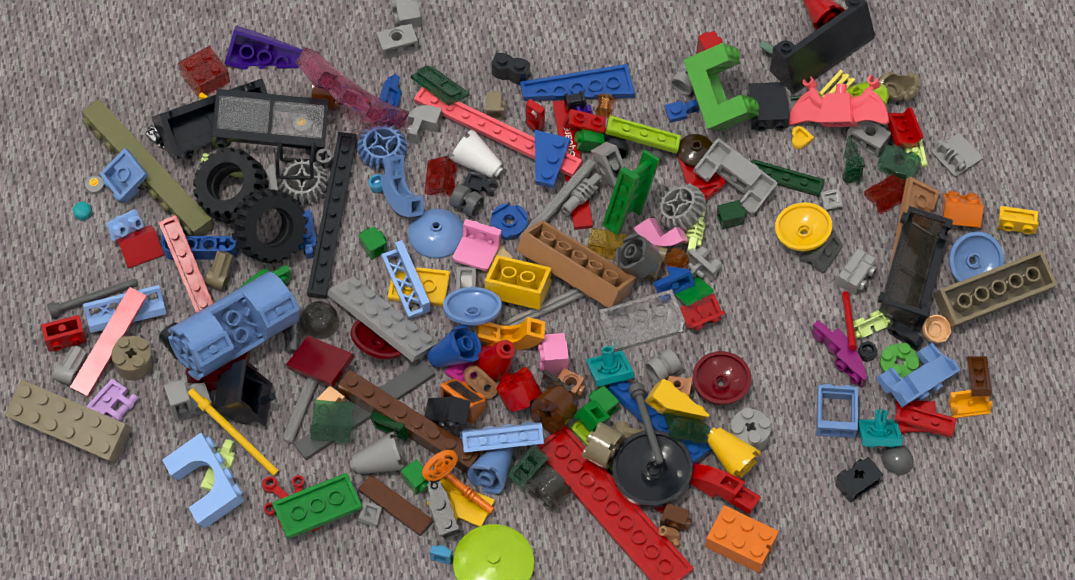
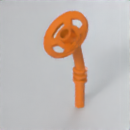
(445, 471)

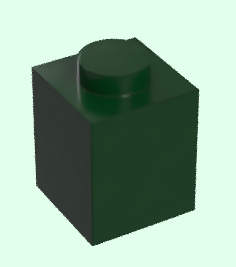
(731, 214)

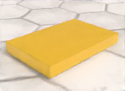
(433, 281)

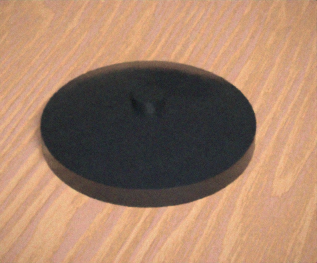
(646, 481)

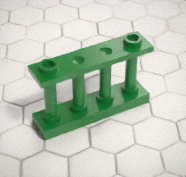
(630, 192)

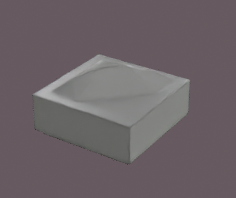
(831, 199)
(369, 514)

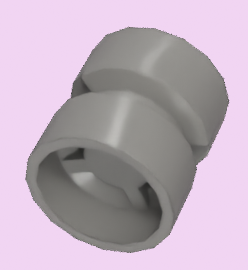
(681, 82)
(665, 364)

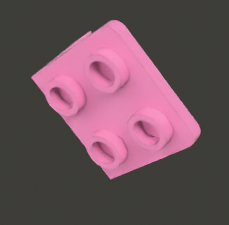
(478, 245)

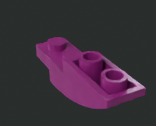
(845, 359)

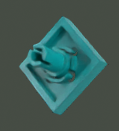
(609, 367)
(879, 431)

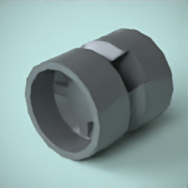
(468, 201)

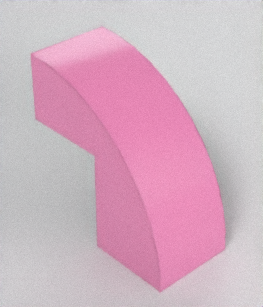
(652, 231)

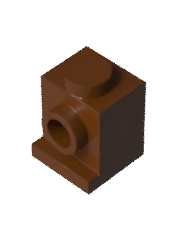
(676, 518)

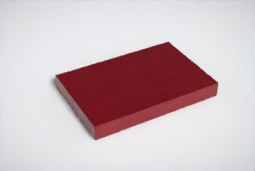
(320, 361)

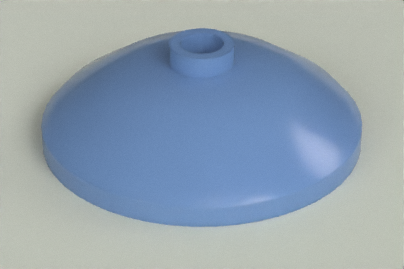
(432, 241)
(982, 248)
(472, 306)

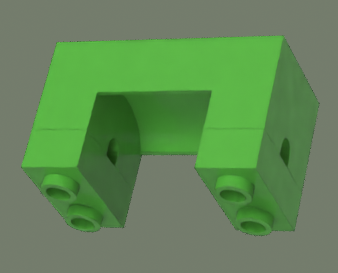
(704, 77)

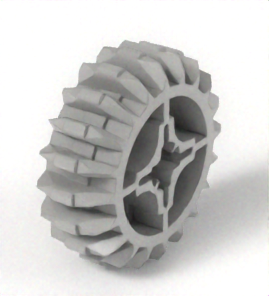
(311, 188)
(677, 203)

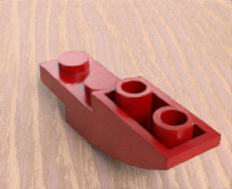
(721, 483)

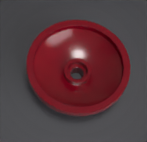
(371, 343)
(724, 368)

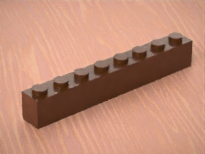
(419, 427)

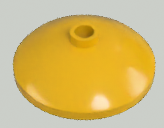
(801, 219)

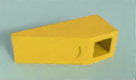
(668, 399)

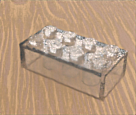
(641, 321)

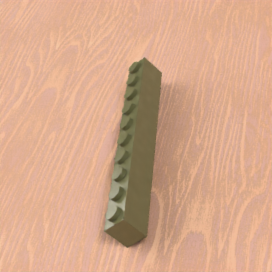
(159, 182)

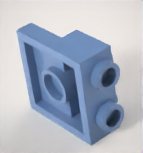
(124, 176)

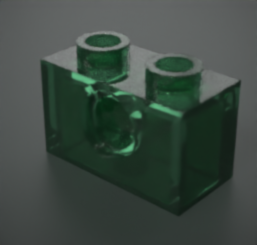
(893, 153)
(528, 466)

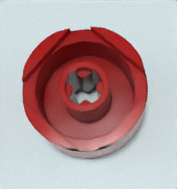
(518, 389)

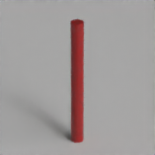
(849, 320)

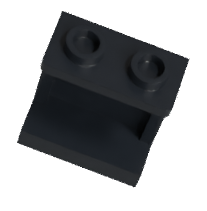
(772, 105)

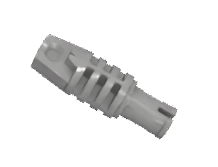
(581, 193)

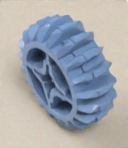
(387, 138)

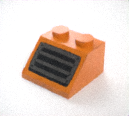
(463, 390)

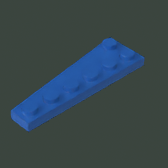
(607, 80)
(621, 392)

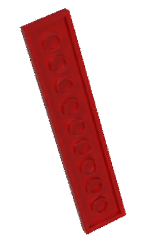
(617, 515)

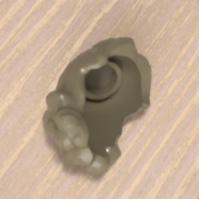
(901, 86)

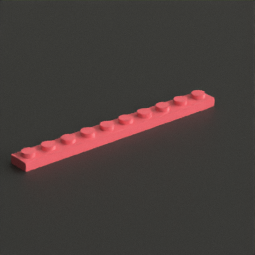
(492, 128)

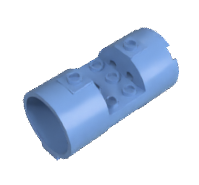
(233, 325)

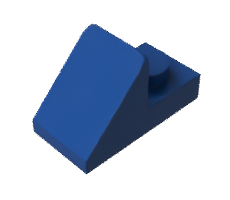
(678, 280)

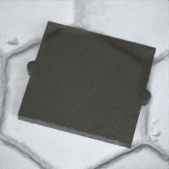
(550, 380)

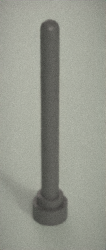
(56, 308)
(638, 392)

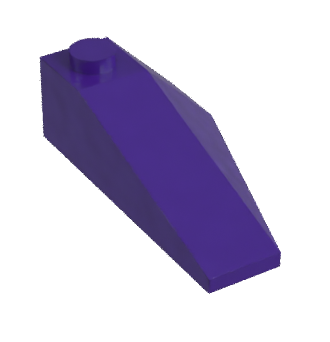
(257, 49)

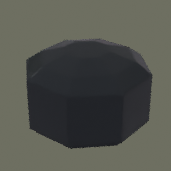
(867, 351)

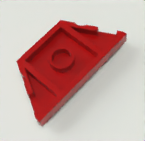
(708, 188)

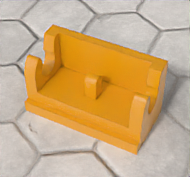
(963, 405)

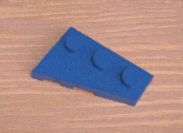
(549, 157)

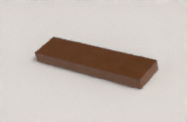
(395, 505)

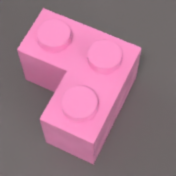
(553, 353)

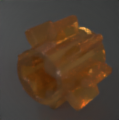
(677, 258)

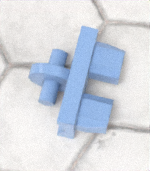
(124, 224)

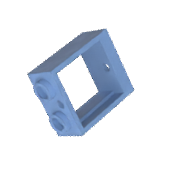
(837, 428)

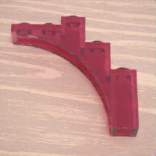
(347, 93)

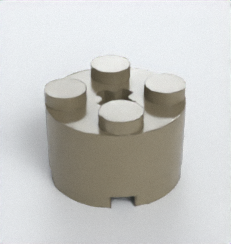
(132, 357)
(603, 445)

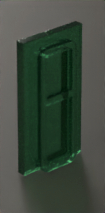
(439, 85)

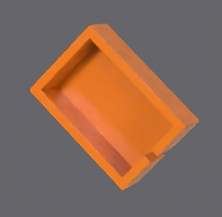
(741, 539)

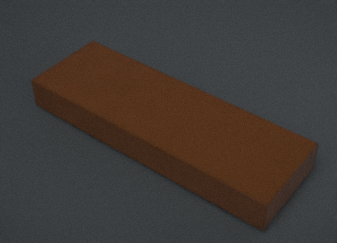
(979, 376)

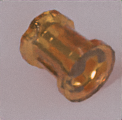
(604, 105)

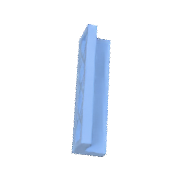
(411, 276)
(150, 309)

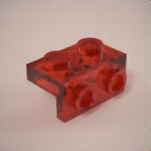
(440, 176)
(886, 193)

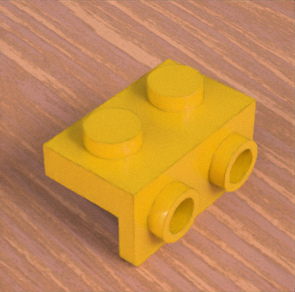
(1018, 220)

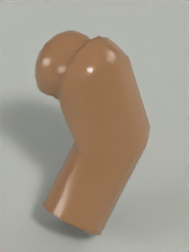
(671, 534)

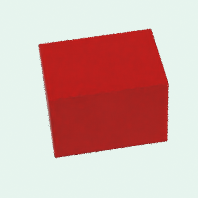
(140, 246)

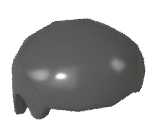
(898, 460)

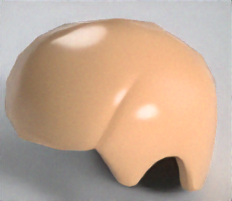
(936, 329)

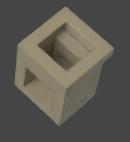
(495, 105)

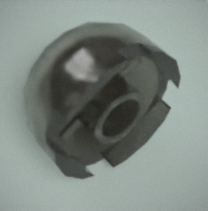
(319, 320)

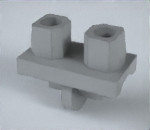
(700, 266)

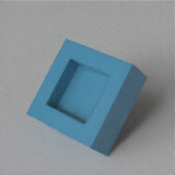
(441, 554)

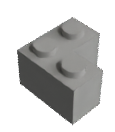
(181, 403)

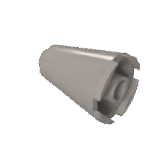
(380, 456)

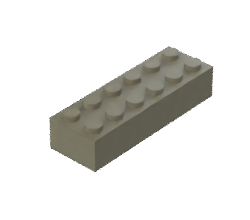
(995, 289)
(68, 421)

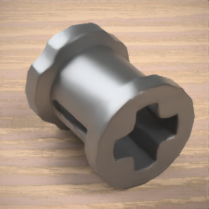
(322, 159)

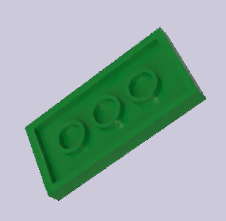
(317, 506)

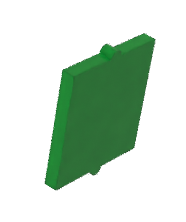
(695, 293)

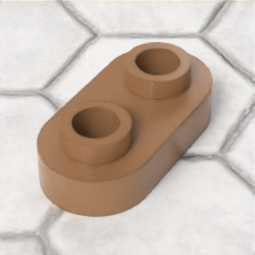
(479, 381)

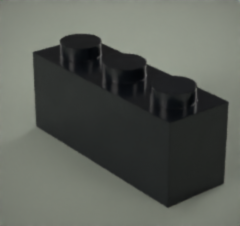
(447, 411)

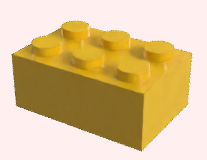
(519, 281)

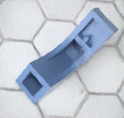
(396, 189)

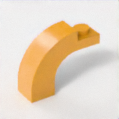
(523, 335)

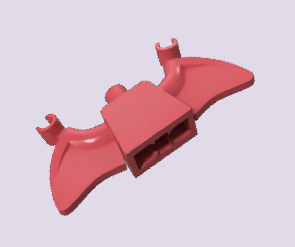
(839, 108)

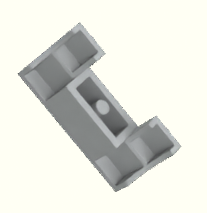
(738, 172)

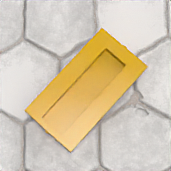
(466, 510)

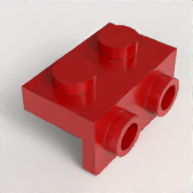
(581, 120)
(905, 128)
(701, 312)

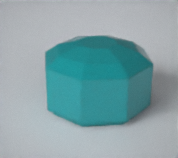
(82, 211)

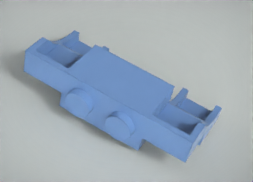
(918, 383)

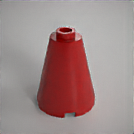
(822, 11)
(496, 359)

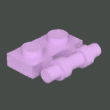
(109, 397)

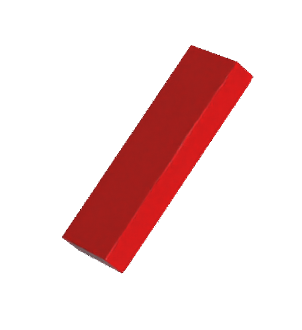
(925, 420)

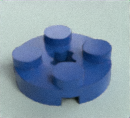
(510, 212)

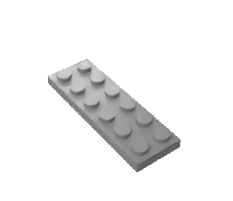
(382, 318)

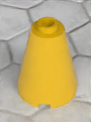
(732, 452)

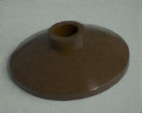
(690, 154)

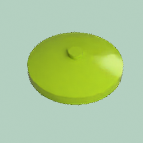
(493, 554)

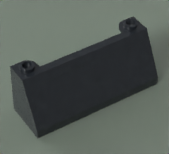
(823, 47)
(192, 124)

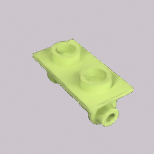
(863, 327)

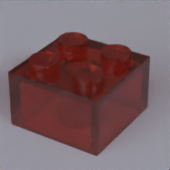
(204, 71)

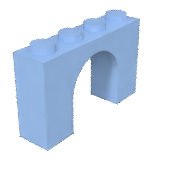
(224, 494)

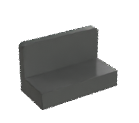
(823, 255)

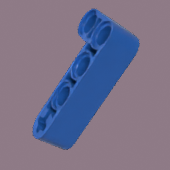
(201, 244)

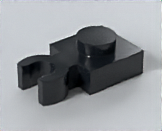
(478, 182)

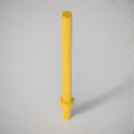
(204, 404)

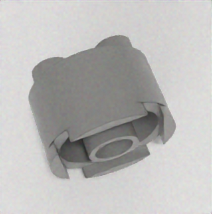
(752, 421)

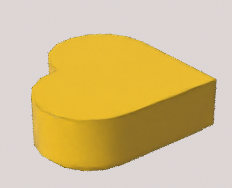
(801, 137)

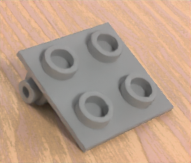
(956, 154)

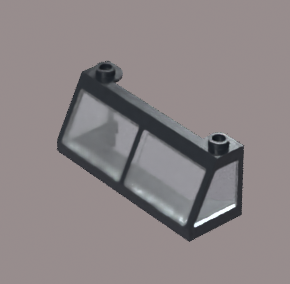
(269, 120)

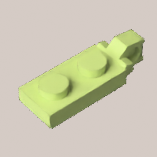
(228, 455)

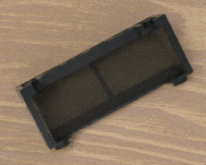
(914, 267)

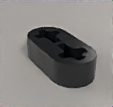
(905, 334)

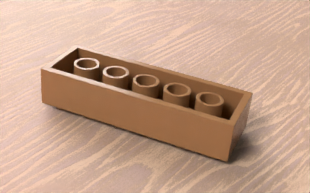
(576, 264)

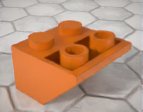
(963, 209)

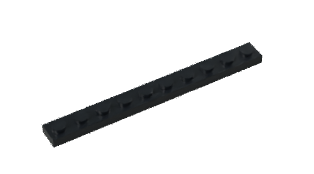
(332, 215)

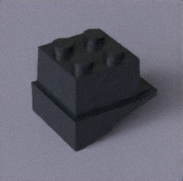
(243, 394)

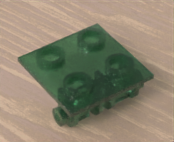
(854, 163)
(332, 421)
(687, 428)

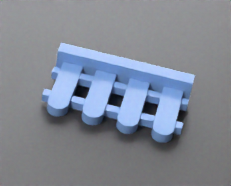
(502, 437)

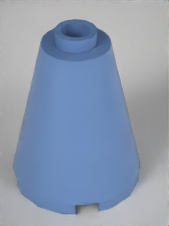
(491, 470)

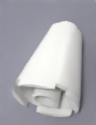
(477, 156)

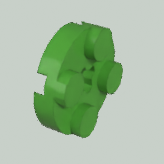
(903, 352)

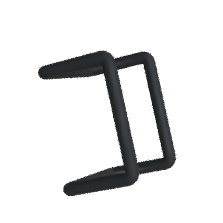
(279, 155)

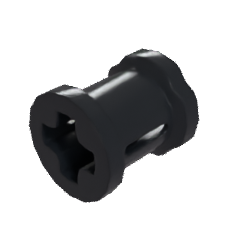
(574, 100)

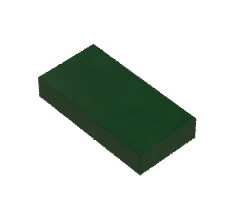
(387, 425)

